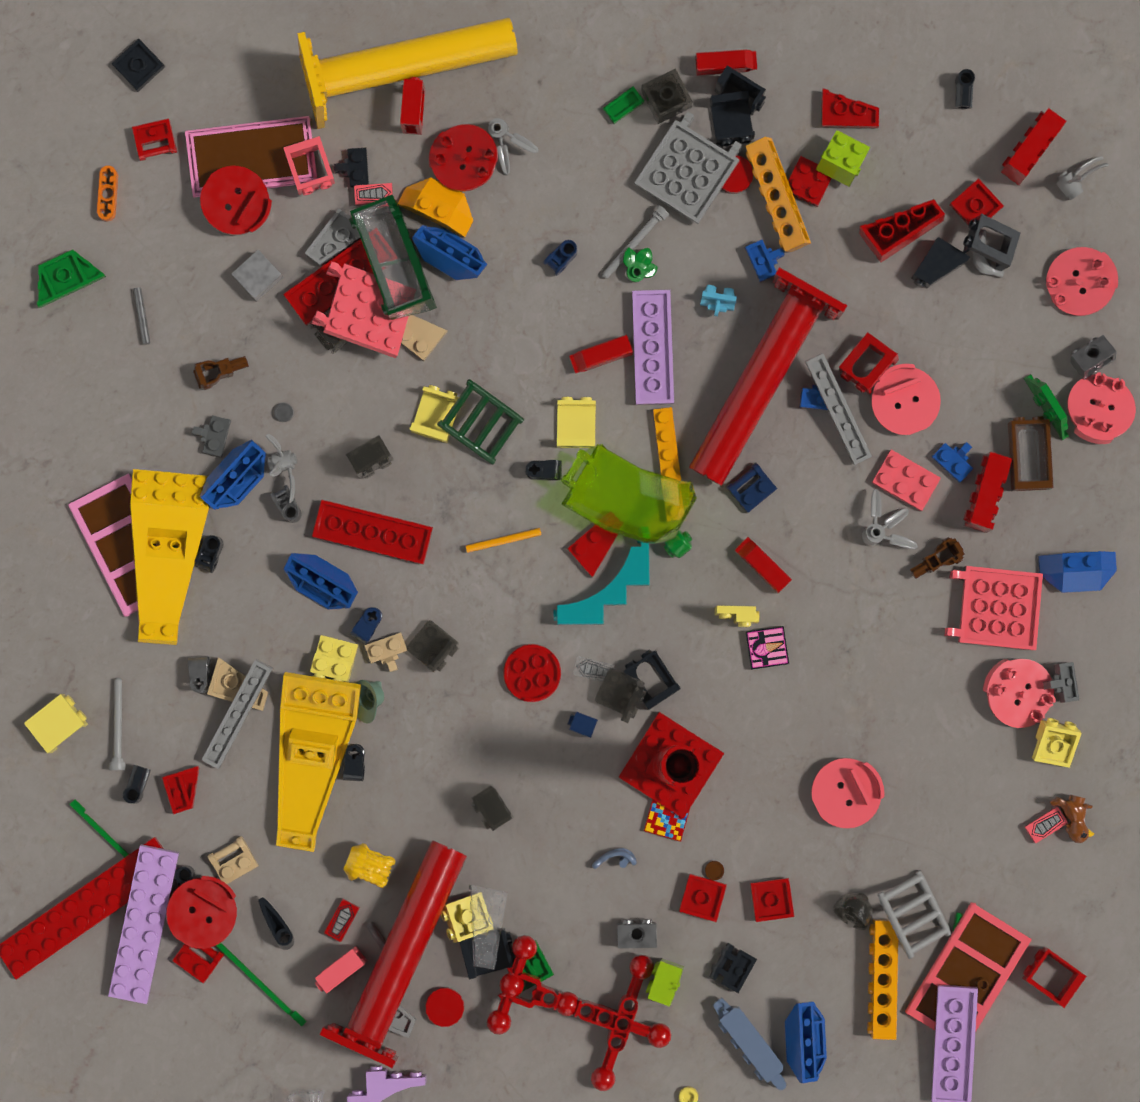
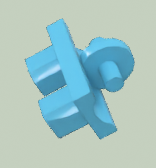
(717, 301)

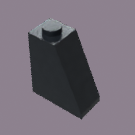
(938, 263)

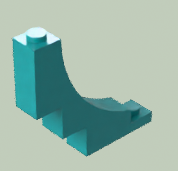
(591, 610)

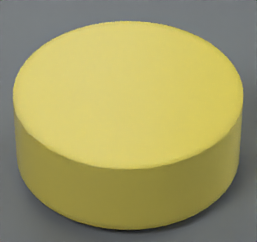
(688, 1094)

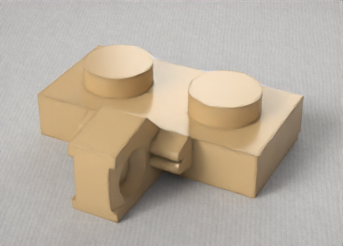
(387, 650)

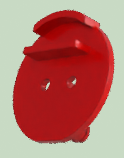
(450, 152)
(248, 208)
(210, 899)

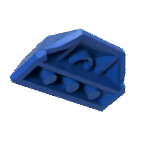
(449, 253)
(234, 476)
(1078, 570)
(320, 581)
(805, 1041)

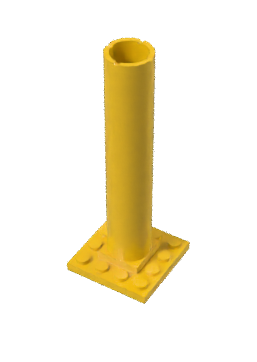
(401, 60)

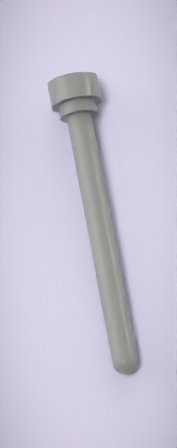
(658, 215)
(117, 762)

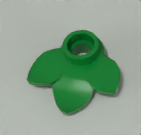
(640, 261)

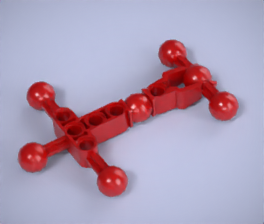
(569, 1004)

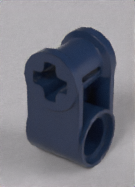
(560, 257)
(364, 627)

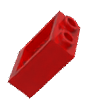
(412, 106)
(1070, 987)

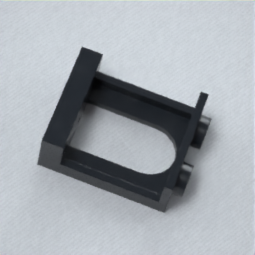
(1003, 257)
(655, 660)

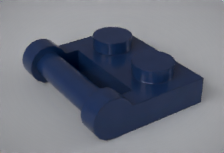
(756, 492)

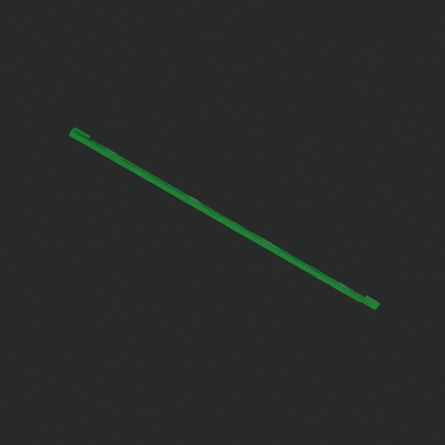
(295, 1015)

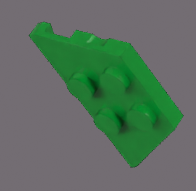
(65, 276)
(1052, 410)

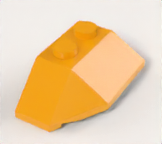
(439, 205)

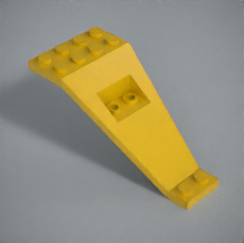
(166, 513)
(317, 718)

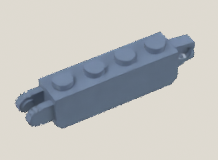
(751, 1042)

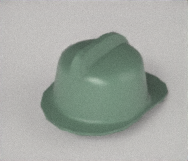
(370, 698)

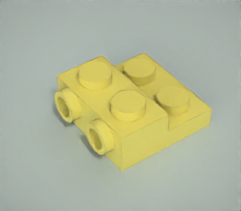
(742, 614)
(334, 659)
(1056, 742)
(459, 919)

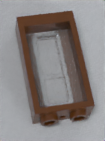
(1030, 454)

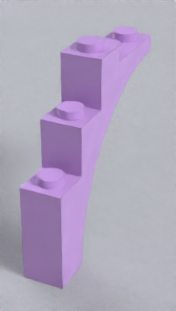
(381, 1086)

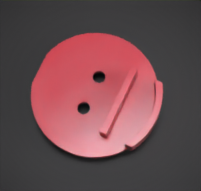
(1096, 275)
(899, 386)
(1096, 421)
(1007, 683)
(860, 785)

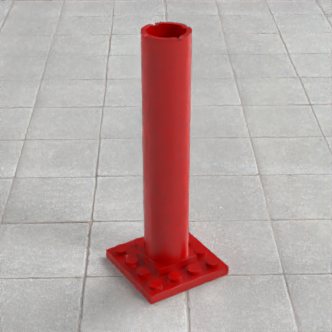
(763, 374)
(671, 765)
(400, 956)

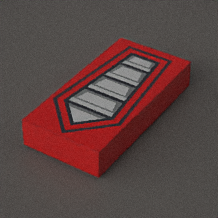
(342, 920)

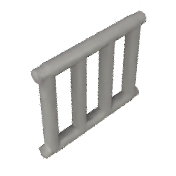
(935, 913)

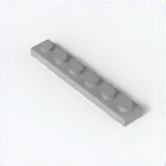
(838, 408)
(237, 714)

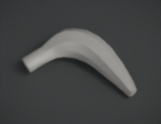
(982, 263)

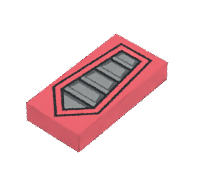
(369, 193)
(1046, 824)

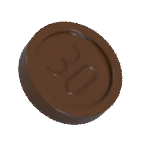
(714, 870)

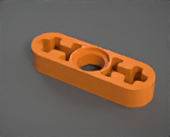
(113, 199)

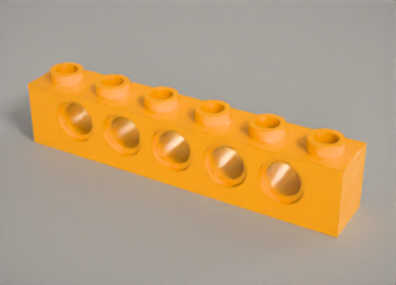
(799, 236)
(889, 1028)

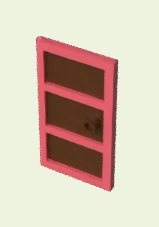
(976, 955)

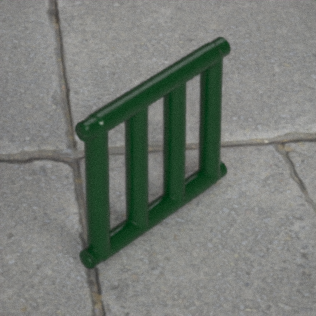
(460, 435)

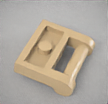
(235, 867)

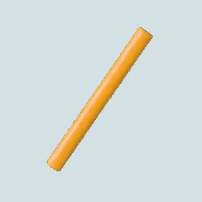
(503, 540)

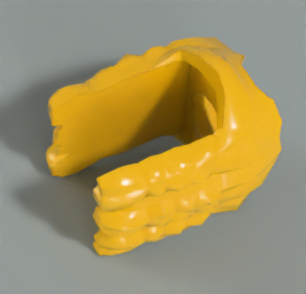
(368, 865)

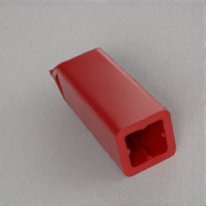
(715, 62)
(601, 354)
(763, 565)

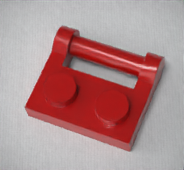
(153, 133)
(196, 964)

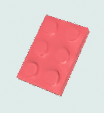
(906, 480)

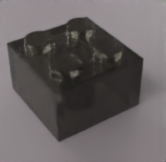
(666, 96)
(370, 457)
(492, 808)

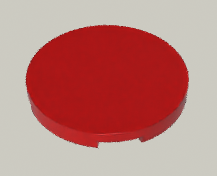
(532, 673)

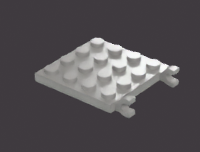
(687, 170)

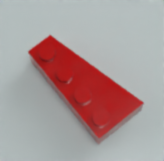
(1033, 147)
(897, 231)
(988, 492)

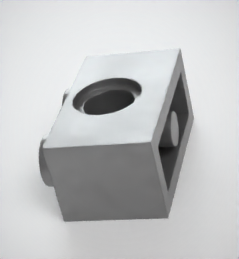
(1086, 365)
(648, 937)

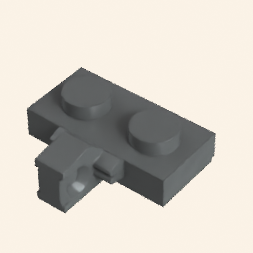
(214, 435)
(1064, 682)

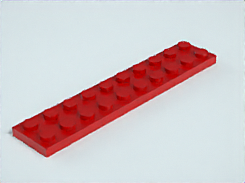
(71, 916)

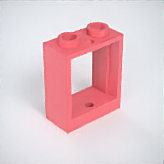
(304, 148)
(340, 970)

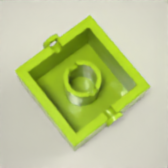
(843, 158)
(665, 982)

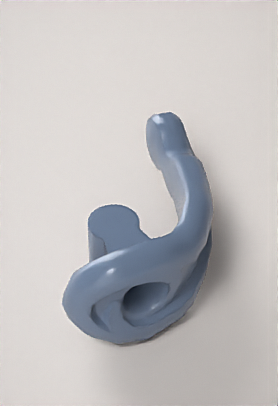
(627, 857)

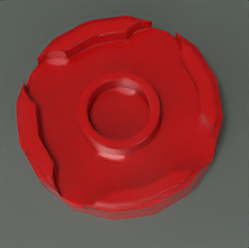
(740, 177)
(445, 1007)

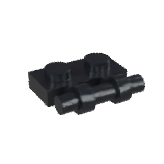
(737, 972)

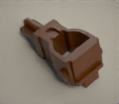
(225, 367)
(932, 563)

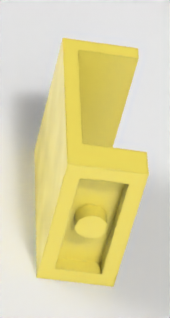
(432, 409)
(576, 423)
(56, 722)

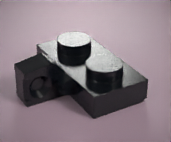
(355, 167)

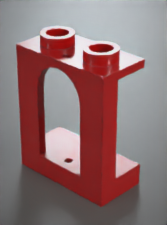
(866, 383)

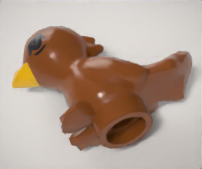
(1075, 810)

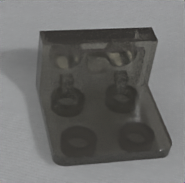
(433, 646)
(621, 693)

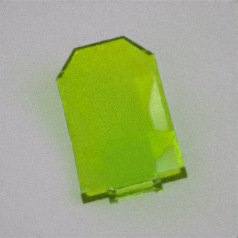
(627, 497)

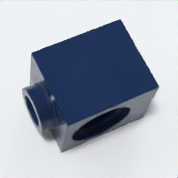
(582, 724)

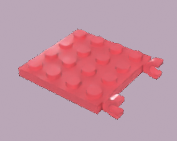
(358, 312)
(998, 607)

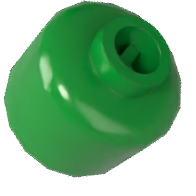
(680, 545)

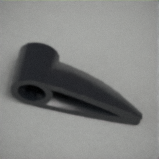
(276, 924)

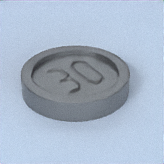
(283, 412)

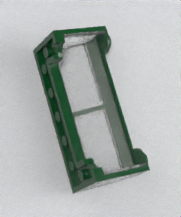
(393, 258)

